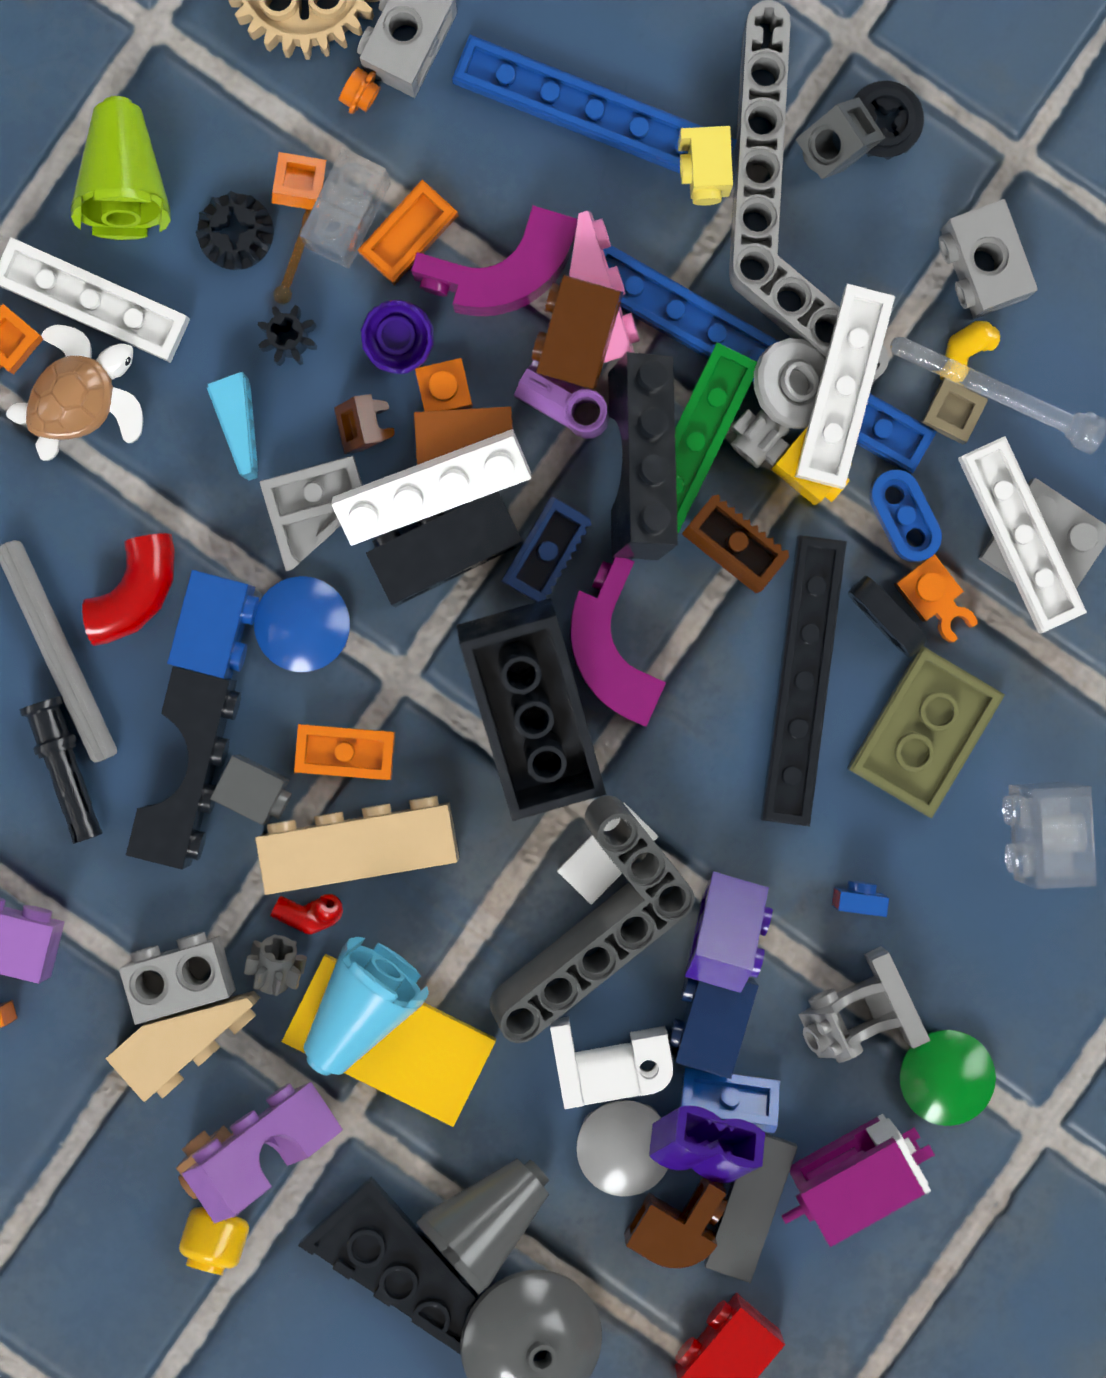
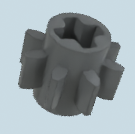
(275, 965)

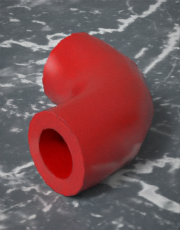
(139, 593)

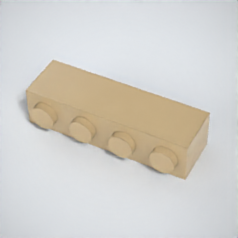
(357, 847)

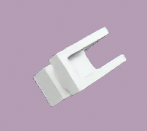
(611, 1070)

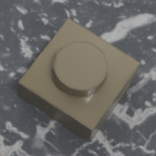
(954, 411)

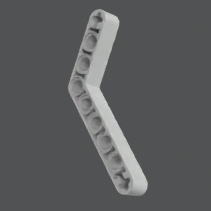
(765, 197)

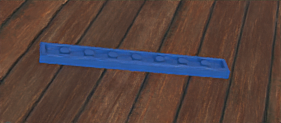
(703, 324)

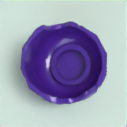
(397, 336)

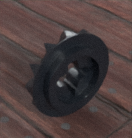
(908, 124)
(251, 245)

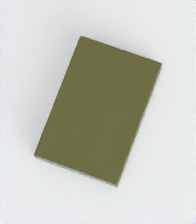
(926, 731)

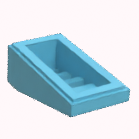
(235, 413)

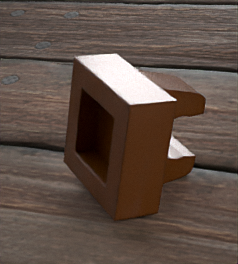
(359, 423)

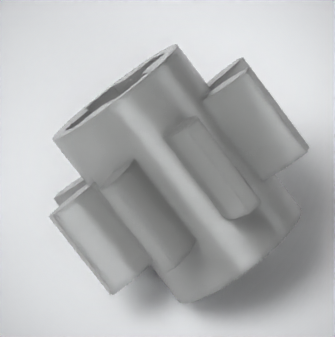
(759, 438)

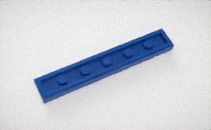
(572, 102)

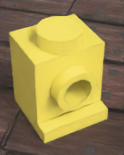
(707, 163)

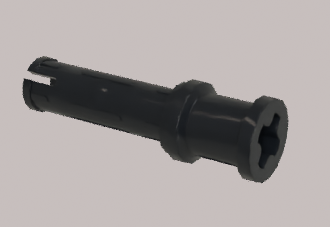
(56, 747)

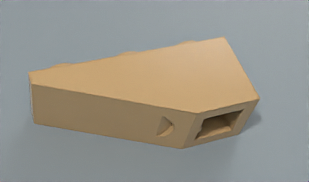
(165, 1045)

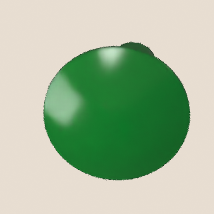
(948, 1078)

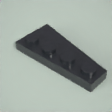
(392, 1258)

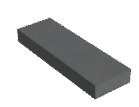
(751, 1211)

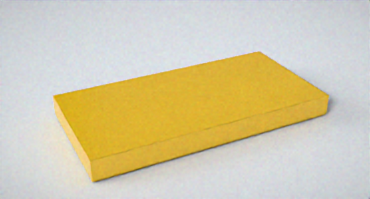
(423, 1062)

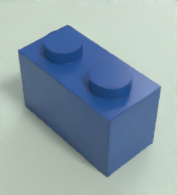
(213, 625)

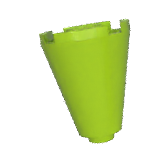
(119, 176)

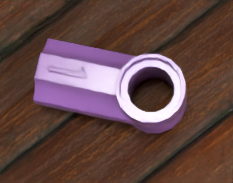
(560, 400)

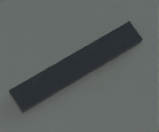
(803, 680)

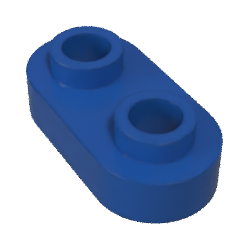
(908, 514)

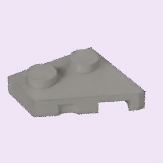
(302, 506)

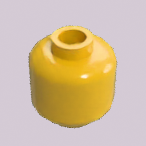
(212, 1245)

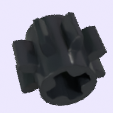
(292, 348)

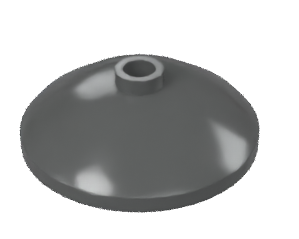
(530, 1315)

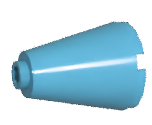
(361, 1005)

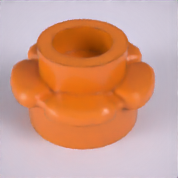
(359, 90)

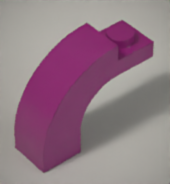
(513, 281)
(598, 661)

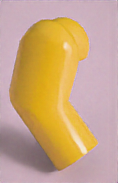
(971, 340)

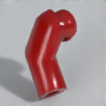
(309, 917)

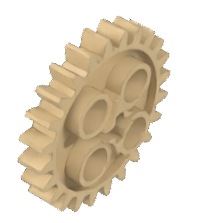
(292, 31)

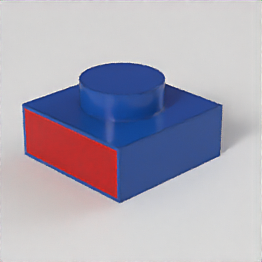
(860, 898)

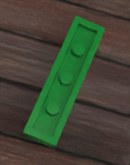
(708, 421)

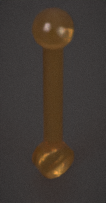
(282, 293)

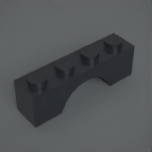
(647, 493)
(200, 710)

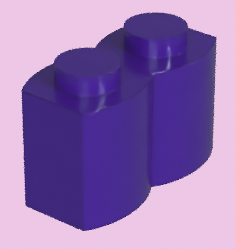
(707, 1144)

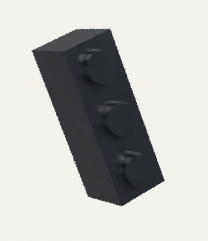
(442, 548)

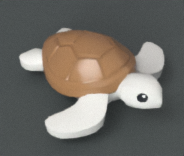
(78, 393)

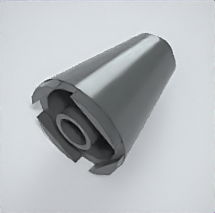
(486, 1220)

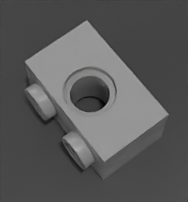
(406, 62)
(993, 232)

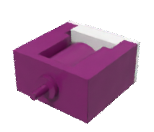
(859, 1178)

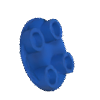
(302, 624)

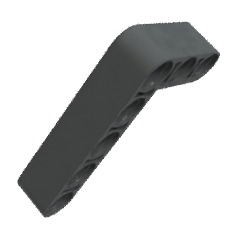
(598, 929)

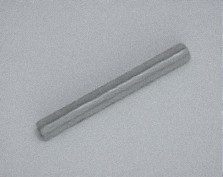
(56, 651)

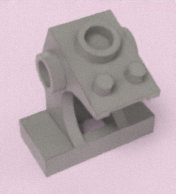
(886, 1001)

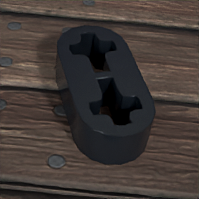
(887, 616)

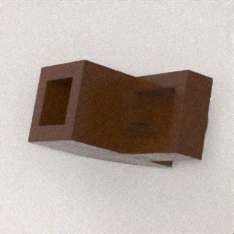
(674, 1236)

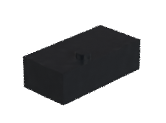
(531, 709)

